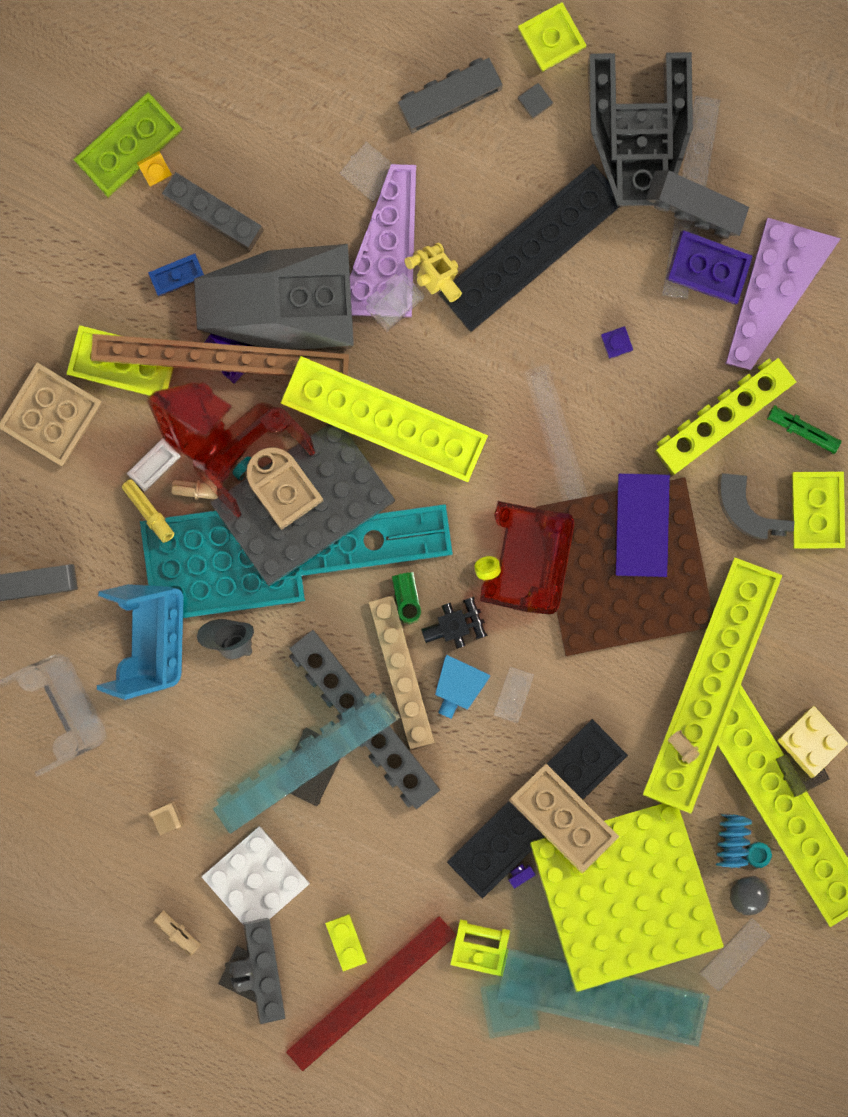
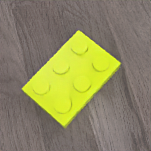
(818, 510)

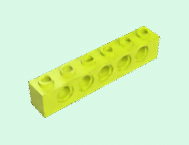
(780, 381)

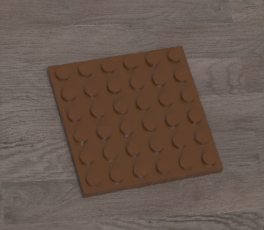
(621, 610)

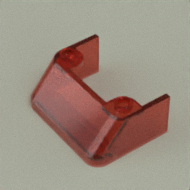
(189, 417)
(213, 461)

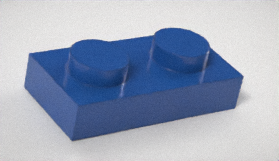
(176, 275)

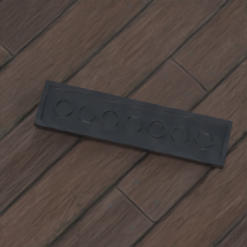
(532, 247)
(508, 833)

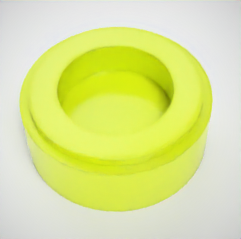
(487, 568)

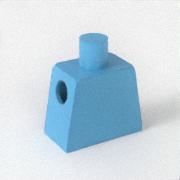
(458, 685)

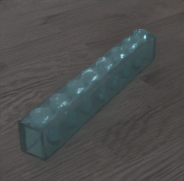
(306, 762)

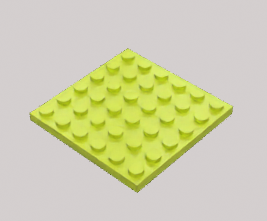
(634, 904)

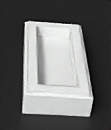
(153, 465)

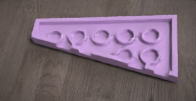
(386, 239)

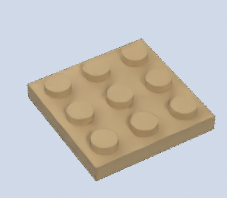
(50, 414)

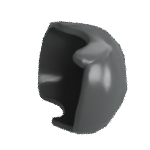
(750, 895)

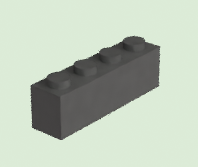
(449, 95)
(697, 203)
(212, 211)

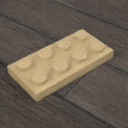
(564, 818)

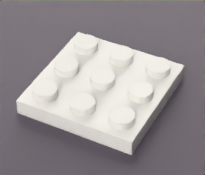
(255, 878)

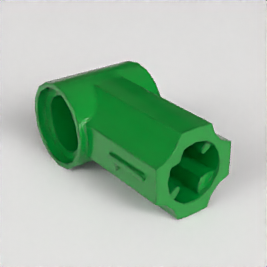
(406, 595)

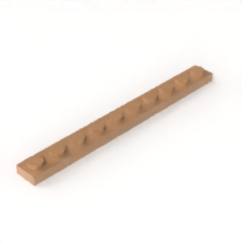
(208, 355)

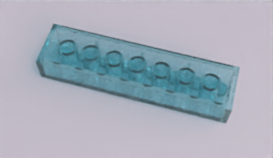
(623, 1004)

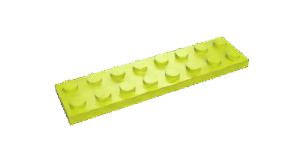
(383, 419)

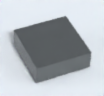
(535, 100)

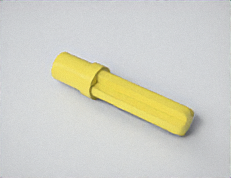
(154, 519)

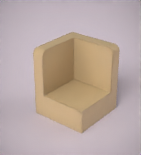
(166, 818)

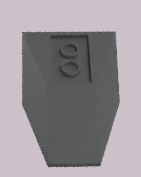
(280, 300)

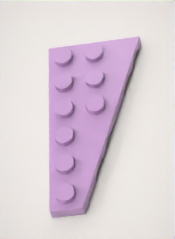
(780, 275)

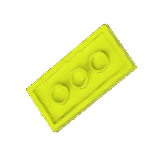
(130, 377)

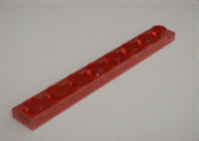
(371, 993)

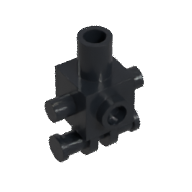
(453, 624)

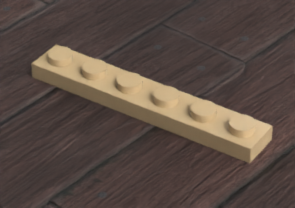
(401, 672)

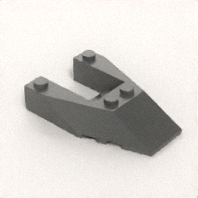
(640, 137)

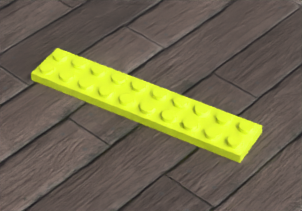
(713, 683)
(791, 819)

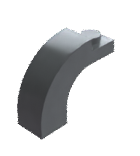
(738, 512)

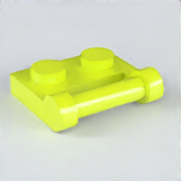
(478, 956)

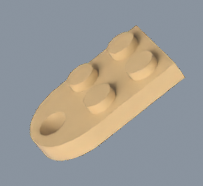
(283, 487)

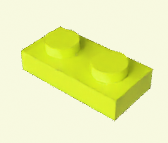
(346, 942)

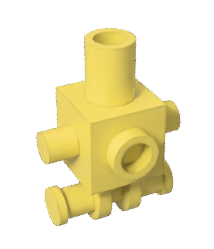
(435, 271)

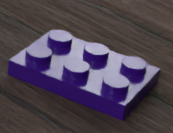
(709, 267)

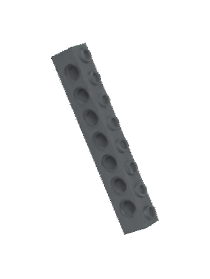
(426, 787)

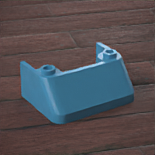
(155, 640)

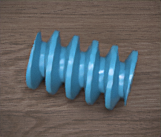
(734, 841)

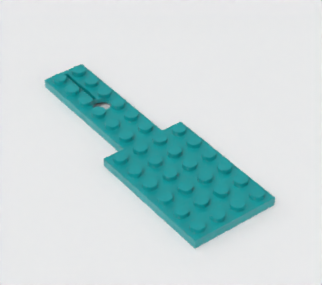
(220, 578)

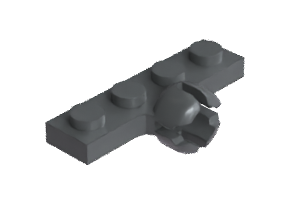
(260, 971)

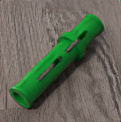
(796, 425)

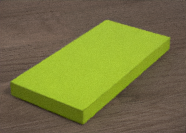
(131, 138)

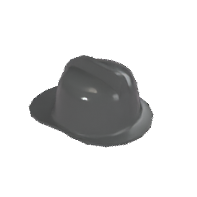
(227, 637)

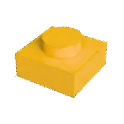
(154, 168)

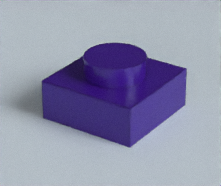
(616, 342)
(520, 875)

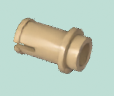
(684, 747)

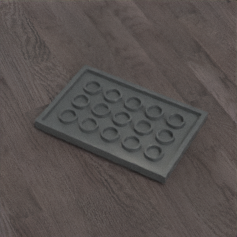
(349, 495)

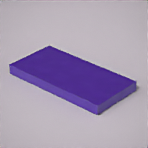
(642, 525)

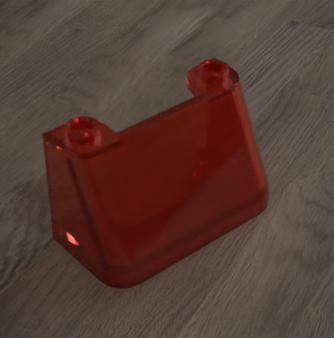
(531, 559)

